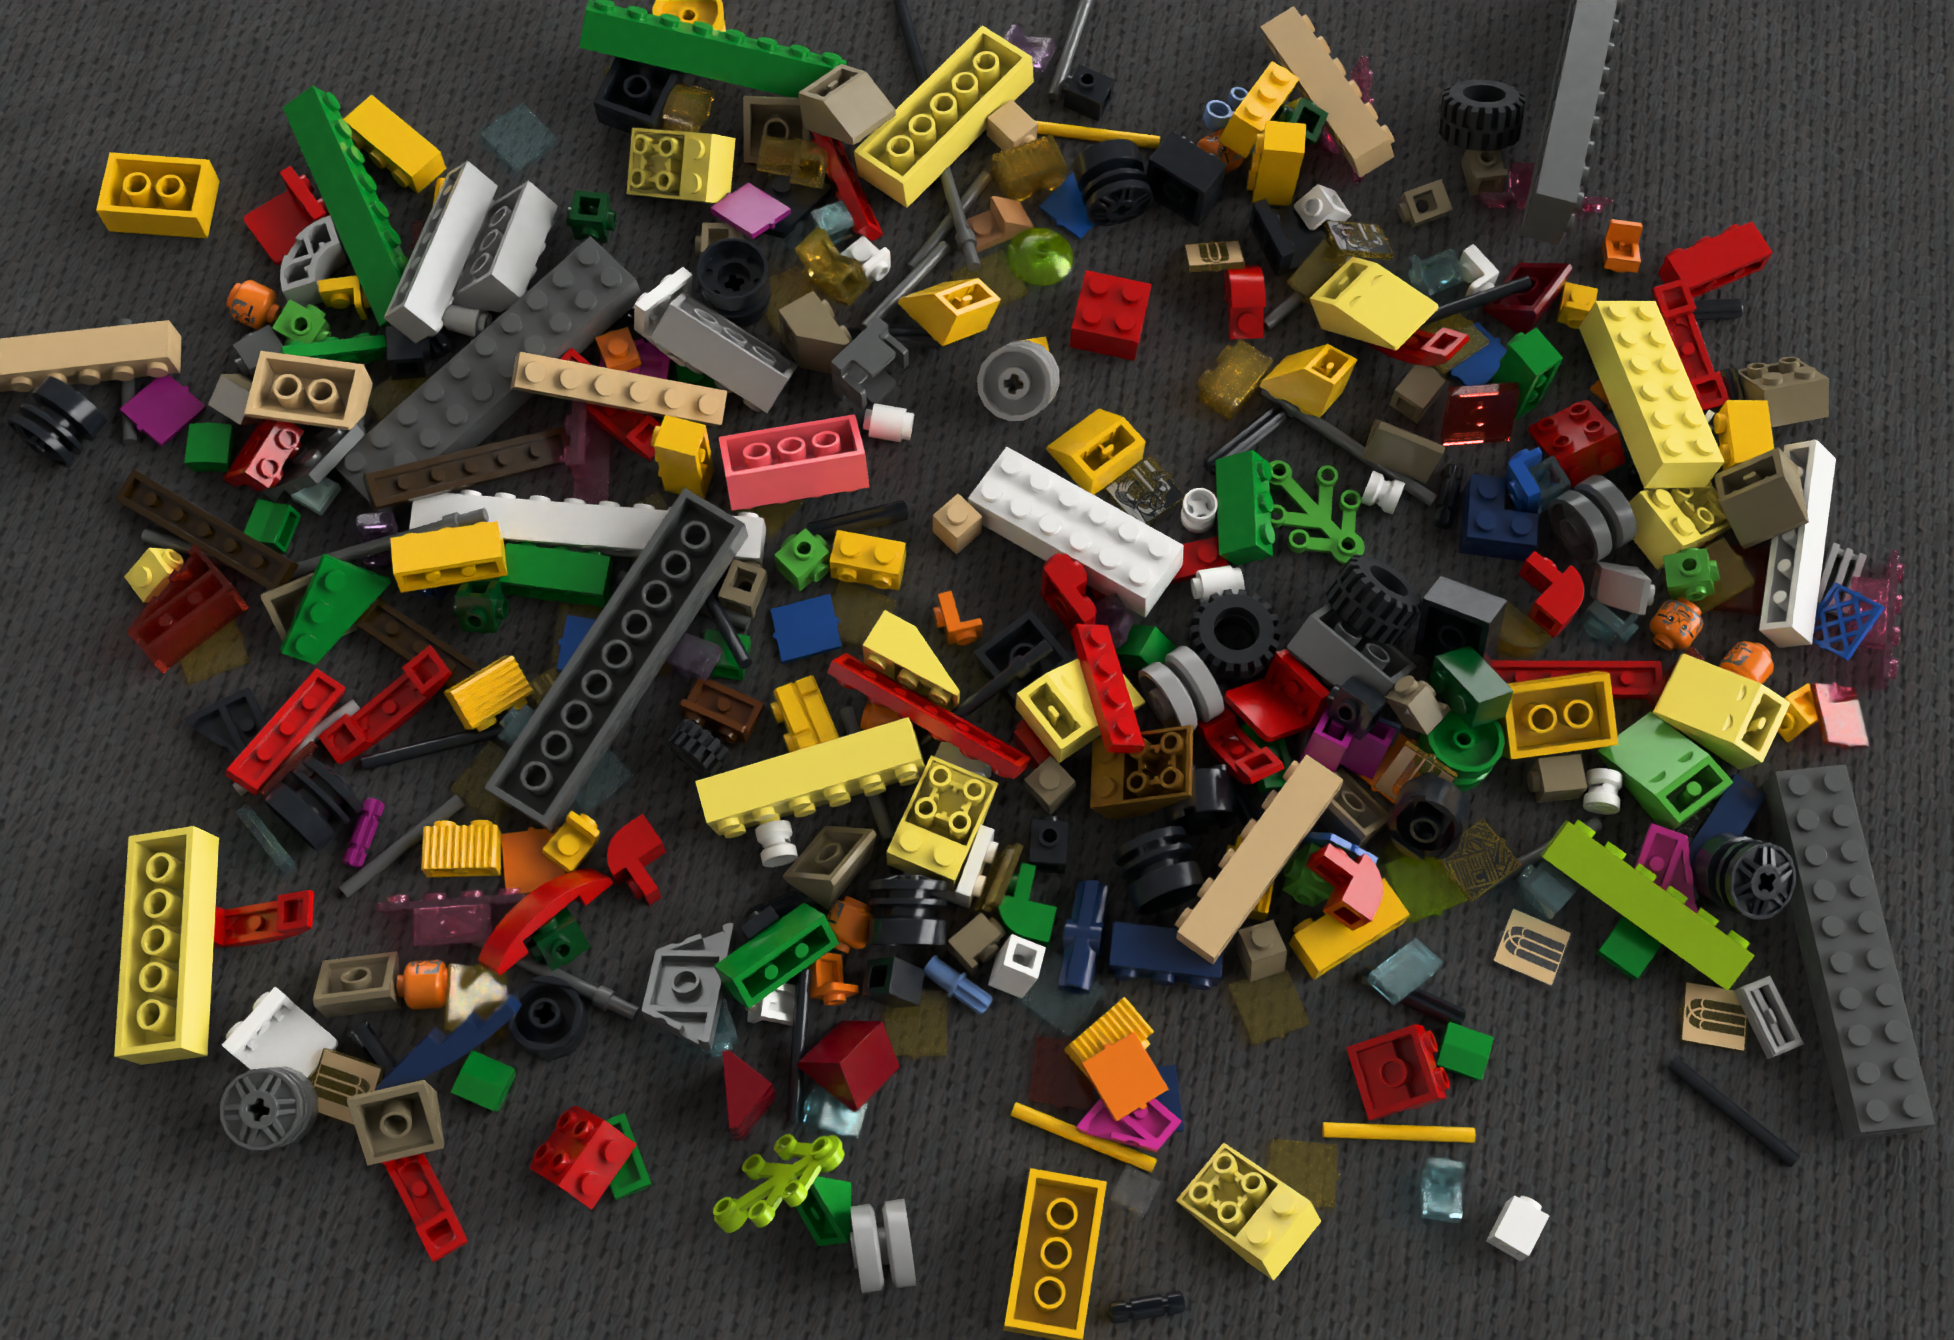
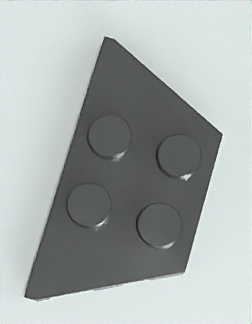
(316, 459)
(685, 988)

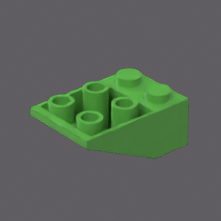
(1665, 771)

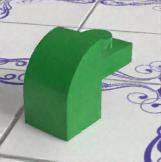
(1023, 917)

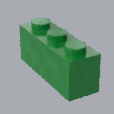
(1531, 364)
(1244, 508)
(557, 574)
(776, 955)

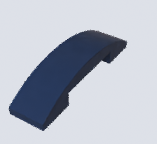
(1729, 815)

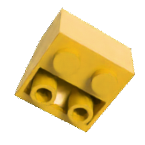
(952, 309)
(1311, 378)
(1098, 450)

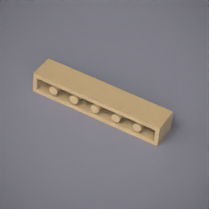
(1323, 82)
(90, 355)
(617, 389)
(1259, 858)

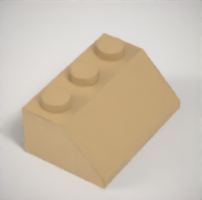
(308, 391)

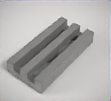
(1847, 556)
(1763, 1019)

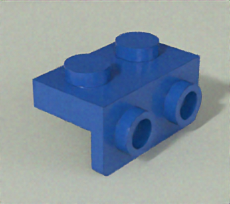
(1523, 489)

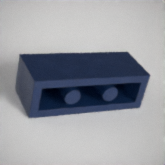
(1158, 955)

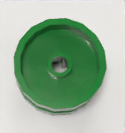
(1463, 749)

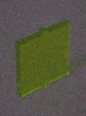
(1423, 887)

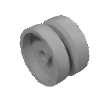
(1001, 391)
(1181, 689)
(882, 1246)

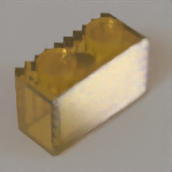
(1029, 168)
(1234, 378)

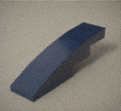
(438, 1050)

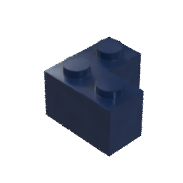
(1489, 528)

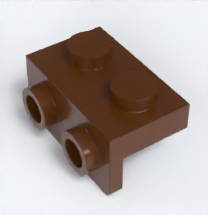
(722, 710)

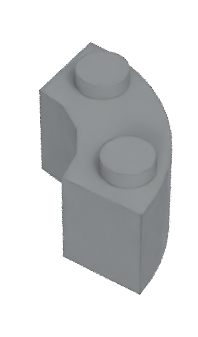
(311, 259)

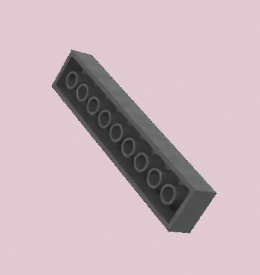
(1570, 119)
(473, 389)
(617, 660)
(1848, 955)

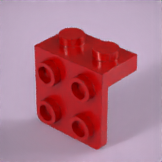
(285, 216)
(1580, 441)
(1281, 702)
(582, 1155)

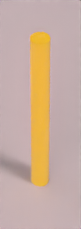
(1096, 134)
(1069, 1132)
(1398, 1132)

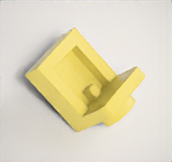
(151, 572)

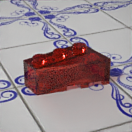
(186, 612)

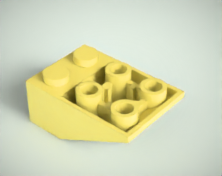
(680, 165)
(1371, 305)
(1676, 520)
(904, 655)
(1062, 711)
(1722, 711)
(941, 822)
(1238, 1207)

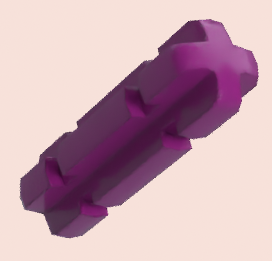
(363, 833)

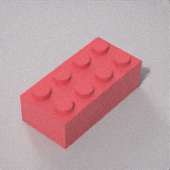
(794, 462)

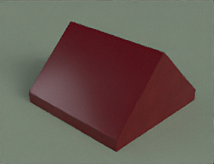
(1527, 307)
(852, 1061)
(746, 1095)

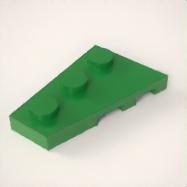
(359, 349)
(330, 607)

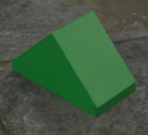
(1144, 647)
(827, 1211)

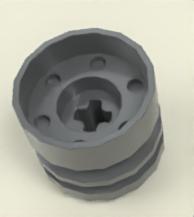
(291, 1105)

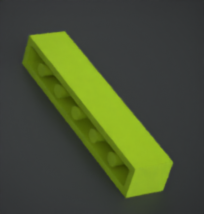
(1648, 905)

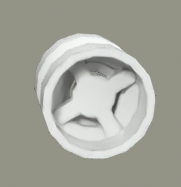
(1382, 492)
(1200, 502)
(1603, 791)
(776, 843)

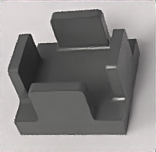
(860, 366)

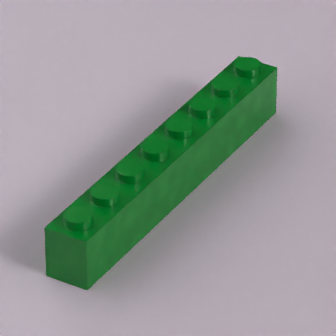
(701, 49)
(349, 196)

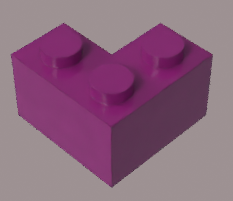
(1336, 745)

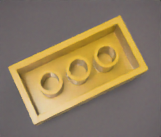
(1055, 1256)

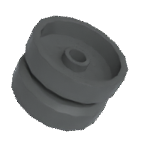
(1592, 519)

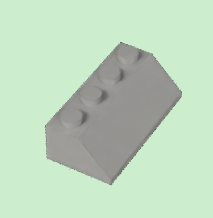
(506, 250)
(723, 352)

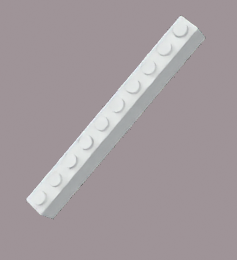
(572, 522)

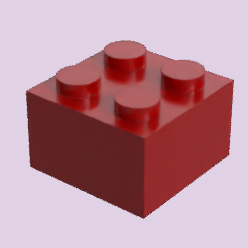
(1110, 315)

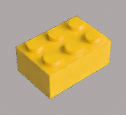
(158, 195)
(1559, 715)

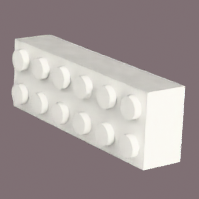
(1057, 517)

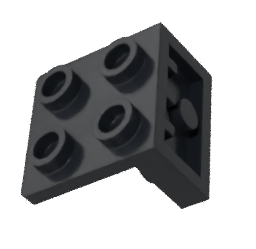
(1284, 236)

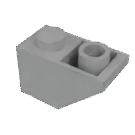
(1622, 587)

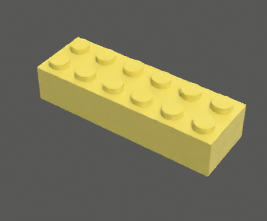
(943, 116)
(1650, 395)
(812, 778)
(167, 946)

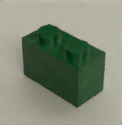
(1470, 686)

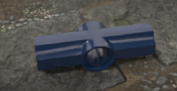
(1083, 937)

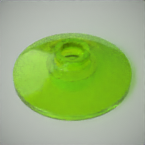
(1038, 266)

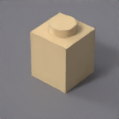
(1011, 126)
(957, 523)

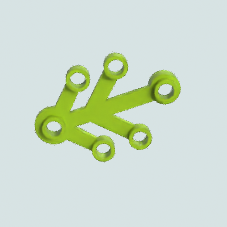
(817, 1157)

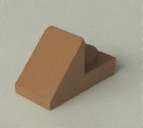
(999, 223)

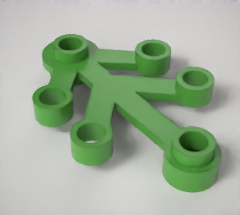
(1318, 515)

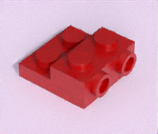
(264, 455)
(1064, 591)
(1398, 1071)

